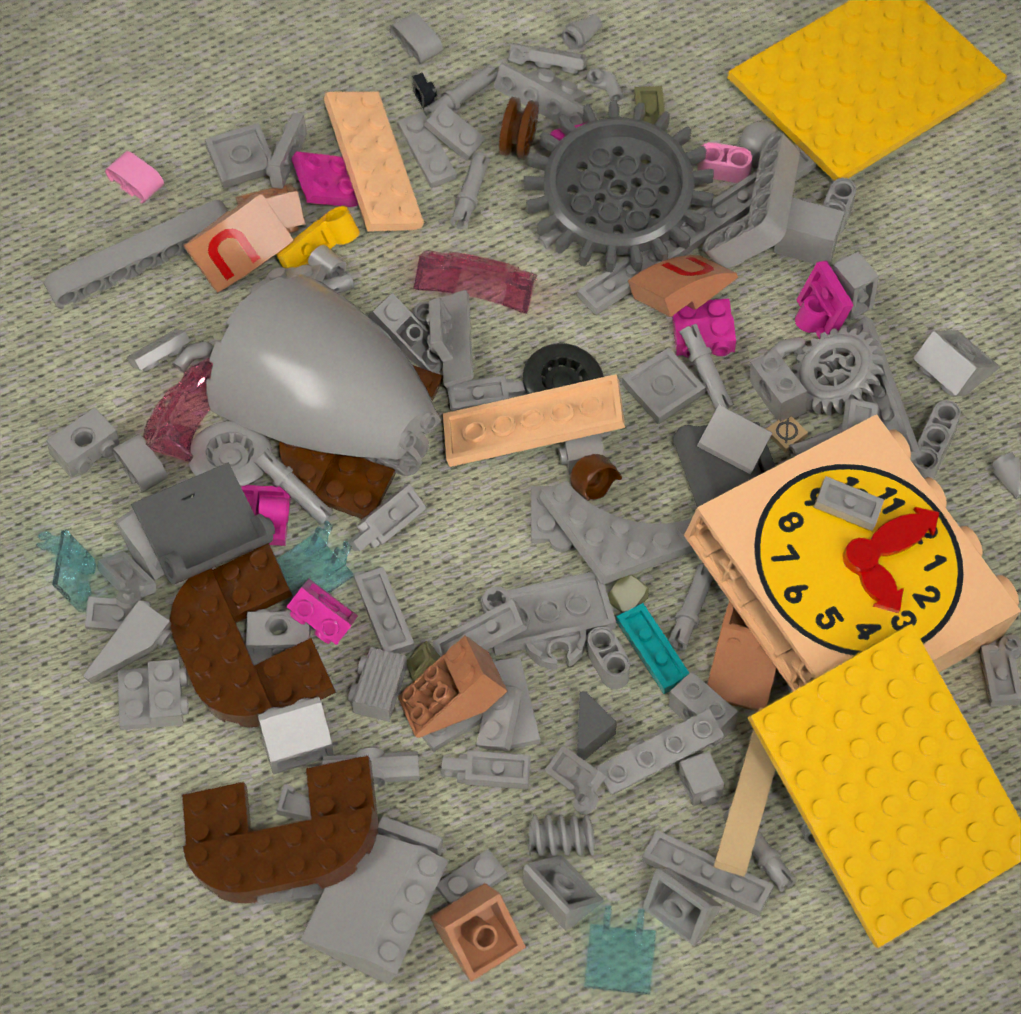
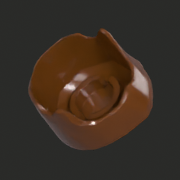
(593, 476)

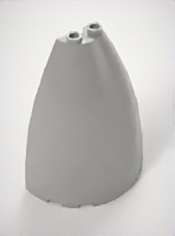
(317, 374)

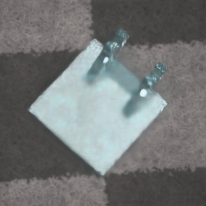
(317, 562)
(72, 567)
(620, 957)

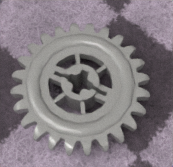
(846, 380)

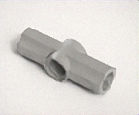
(386, 766)

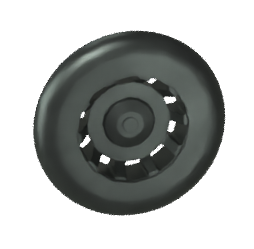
(559, 376)

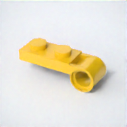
(331, 229)

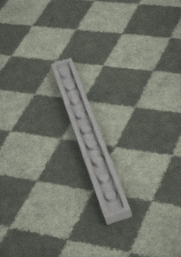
(725, 210)

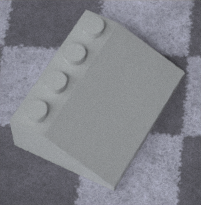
(376, 909)

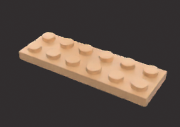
(373, 161)
(533, 420)

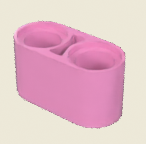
(727, 161)
(135, 176)

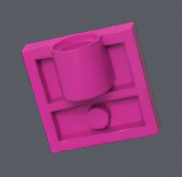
(324, 179)
(822, 302)
(271, 503)

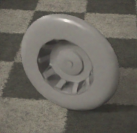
(236, 454)

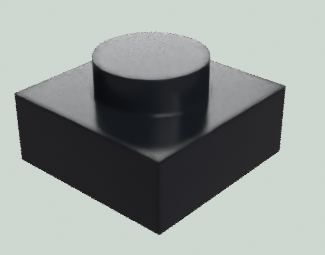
(423, 90)

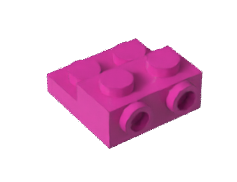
(714, 324)
(321, 612)

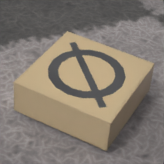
(787, 433)

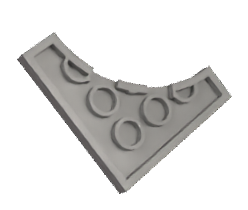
(610, 543)

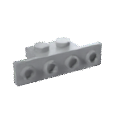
(552, 93)
(451, 336)
(661, 751)

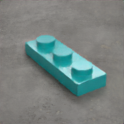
(652, 647)

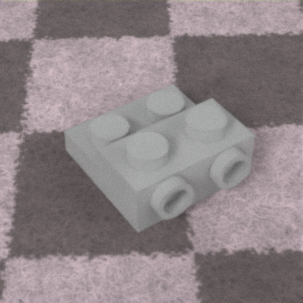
(152, 695)

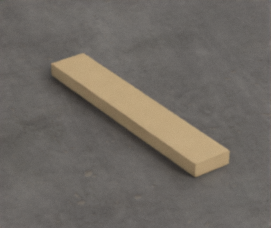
(746, 810)

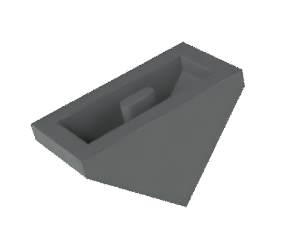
(594, 726)

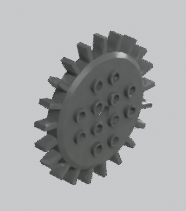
(593, 148)

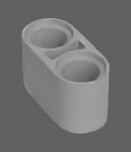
(416, 37)
(841, 197)
(140, 463)
(608, 657)

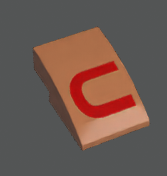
(238, 242)
(679, 283)

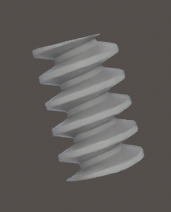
(561, 835)

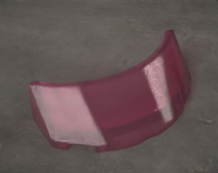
(478, 275)
(174, 426)

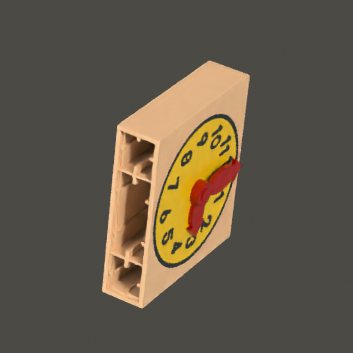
(831, 588)

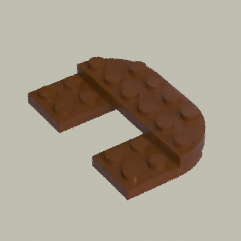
(346, 481)
(216, 654)
(284, 857)

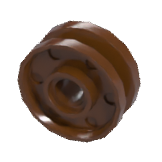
(518, 127)

